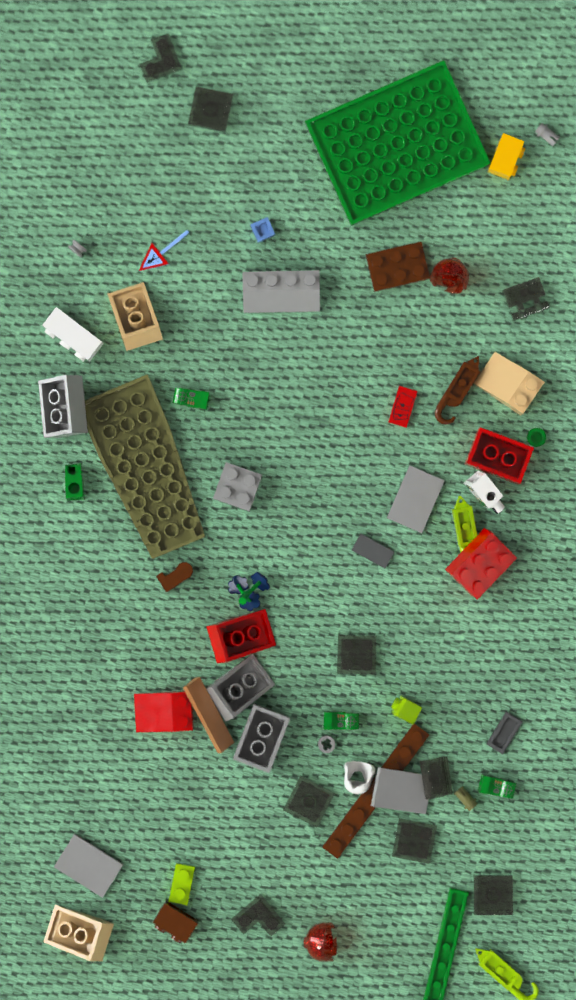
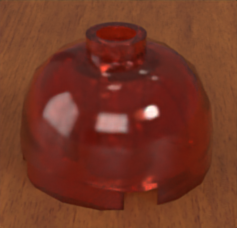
(450, 274)
(319, 944)

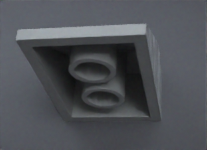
(239, 687)

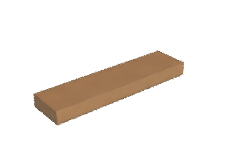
(208, 714)

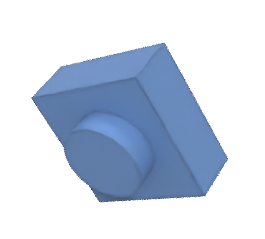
(262, 230)

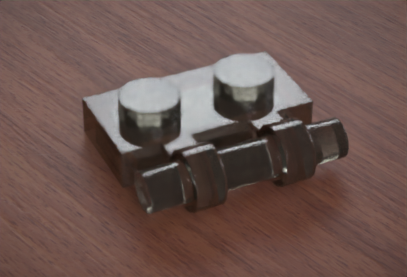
(523, 293)

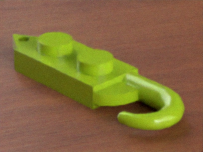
(464, 523)
(504, 973)

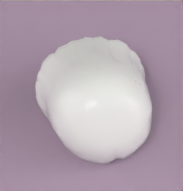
(367, 771)

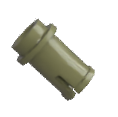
(466, 798)

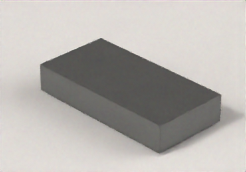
(372, 551)
(504, 732)

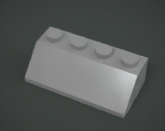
(281, 291)

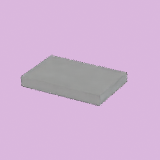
(415, 499)
(399, 791)
(88, 865)

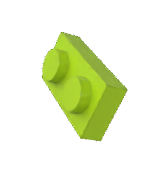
(181, 883)

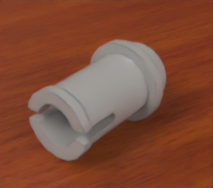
(545, 133)

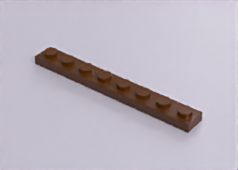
(362, 807)

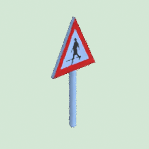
(154, 258)

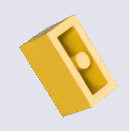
(506, 156)

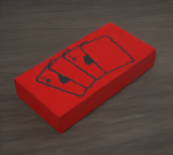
(402, 406)

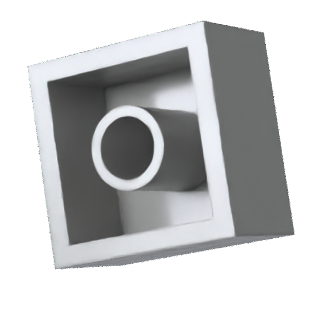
(237, 486)

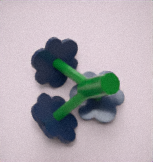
(248, 599)

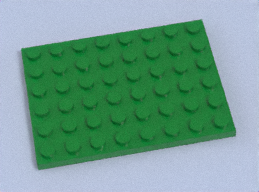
(397, 143)

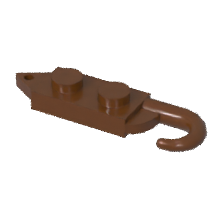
(458, 389)

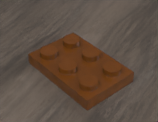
(397, 266)

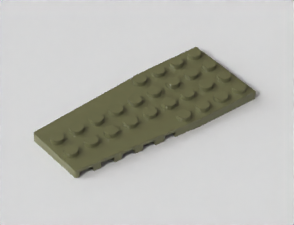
(144, 465)

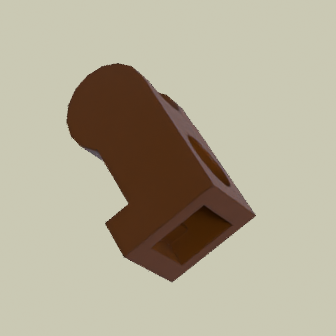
(182, 573)

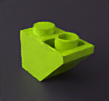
(405, 709)

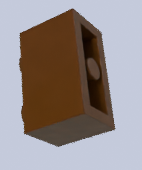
(175, 922)

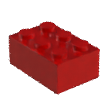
(499, 456)
(481, 563)

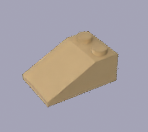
(135, 316)
(509, 383)
(78, 933)

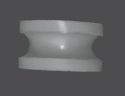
(77, 248)
(320, 745)

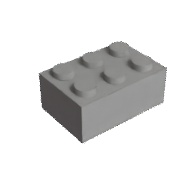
(62, 406)
(261, 738)

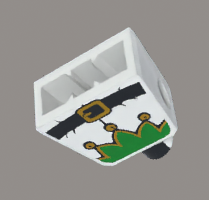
(480, 486)

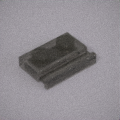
(436, 777)

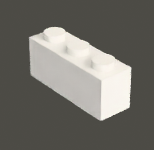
(72, 335)

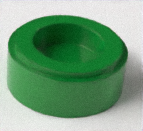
(536, 437)

